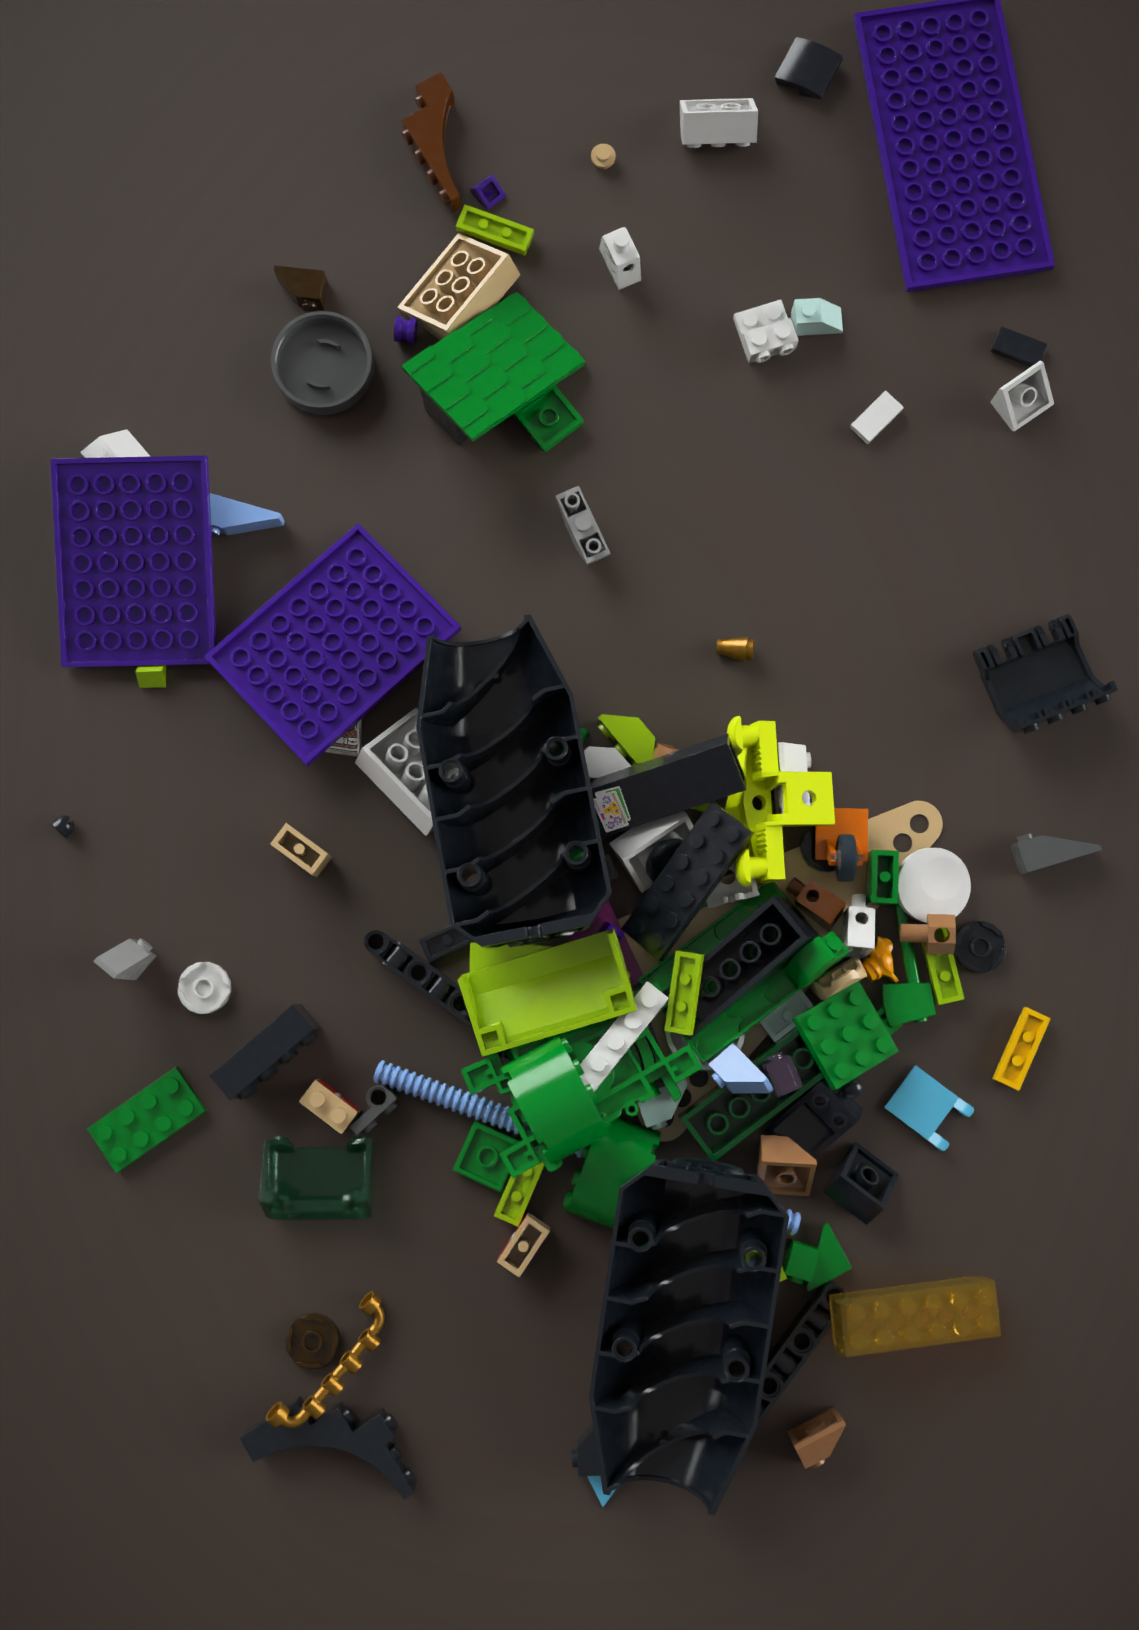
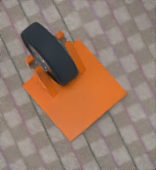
(844, 842)

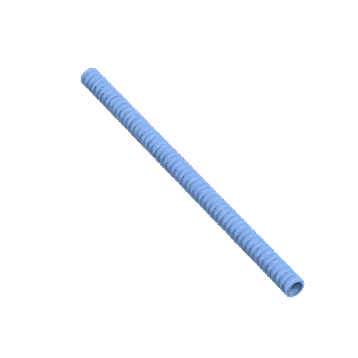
(472, 1106)

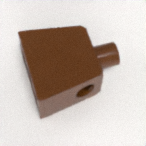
(825, 910)

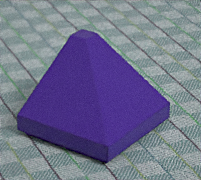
(488, 192)

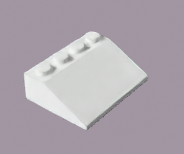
(397, 769)

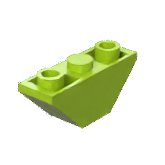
(630, 736)

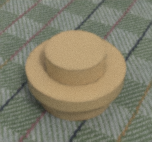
(603, 156)

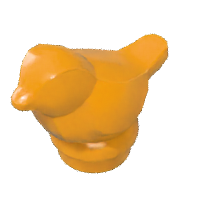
(880, 961)

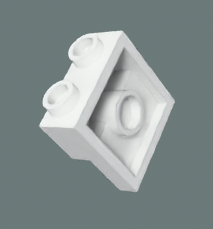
(766, 331)

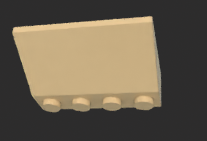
(459, 286)

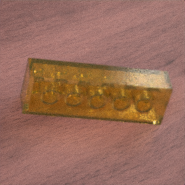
(914, 1315)

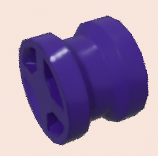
(405, 330)

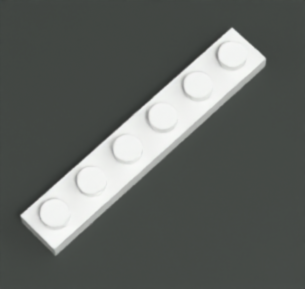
(621, 1036)

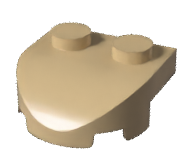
(838, 978)

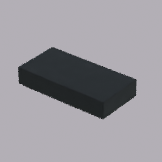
(1018, 347)

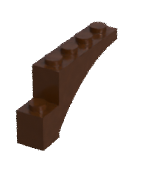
(427, 133)

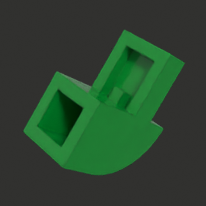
(815, 958)

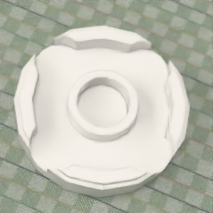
(204, 987)

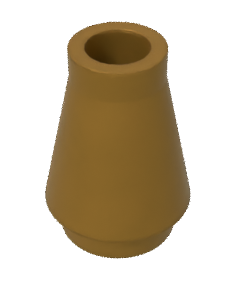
(736, 648)

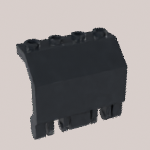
(1040, 676)

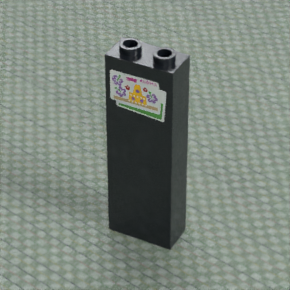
(667, 785)

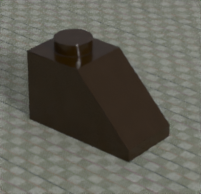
(304, 286)

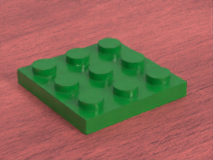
(845, 1035)

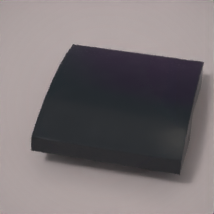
(808, 68)

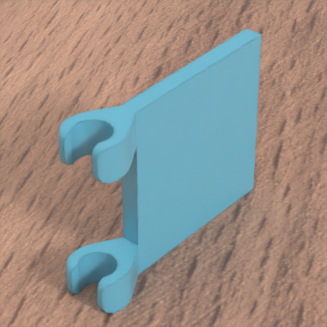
(924, 1105)

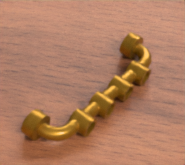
(332, 1382)

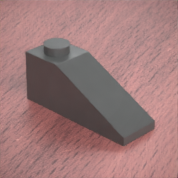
(1045, 851)

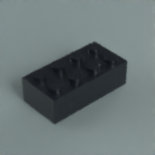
(265, 1052)

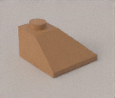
(785, 1166)
(817, 1437)

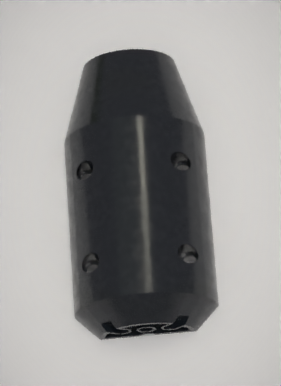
(499, 720)
(685, 1325)

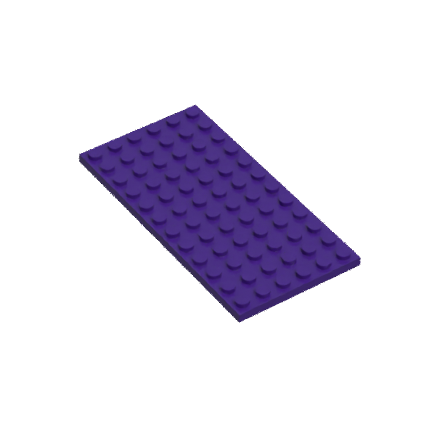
(953, 143)

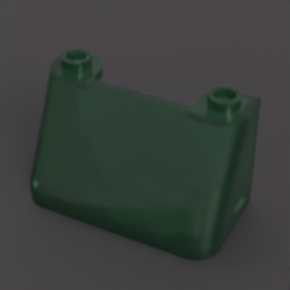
(317, 1180)

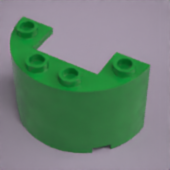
(556, 1099)
(607, 1167)

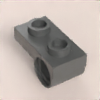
(367, 1120)

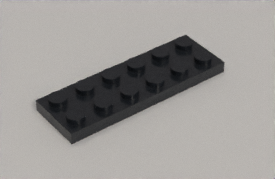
(687, 881)

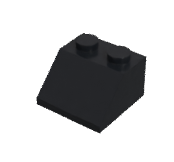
(861, 1183)

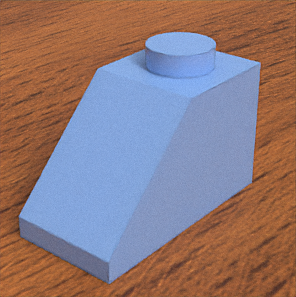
(738, 1073)

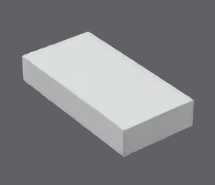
(876, 417)

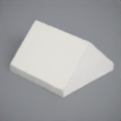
(1024, 397)

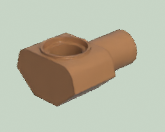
(925, 933)

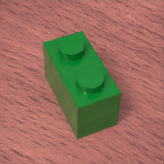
(882, 877)

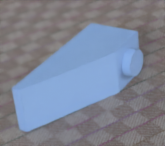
(237, 517)

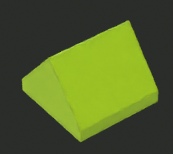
(151, 676)

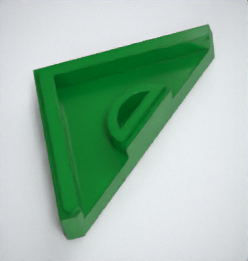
(831, 1259)

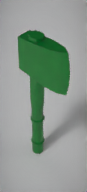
(912, 999)

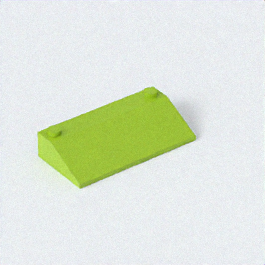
(547, 992)

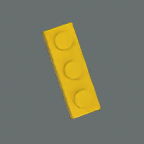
(1021, 1048)

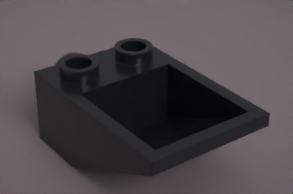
(819, 1116)

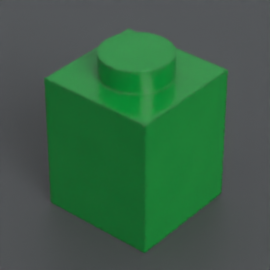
(800, 1261)

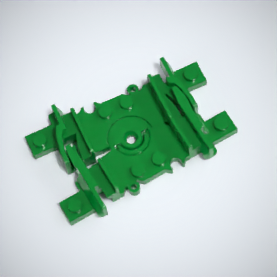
(617, 1092)

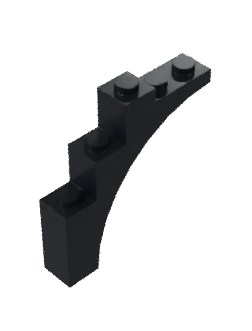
(337, 1429)

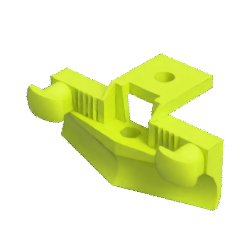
(759, 760)

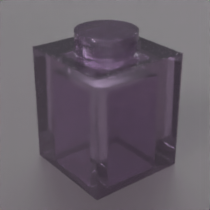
(782, 1074)

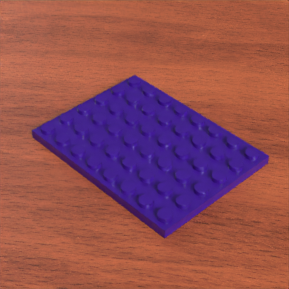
(133, 560)
(331, 644)

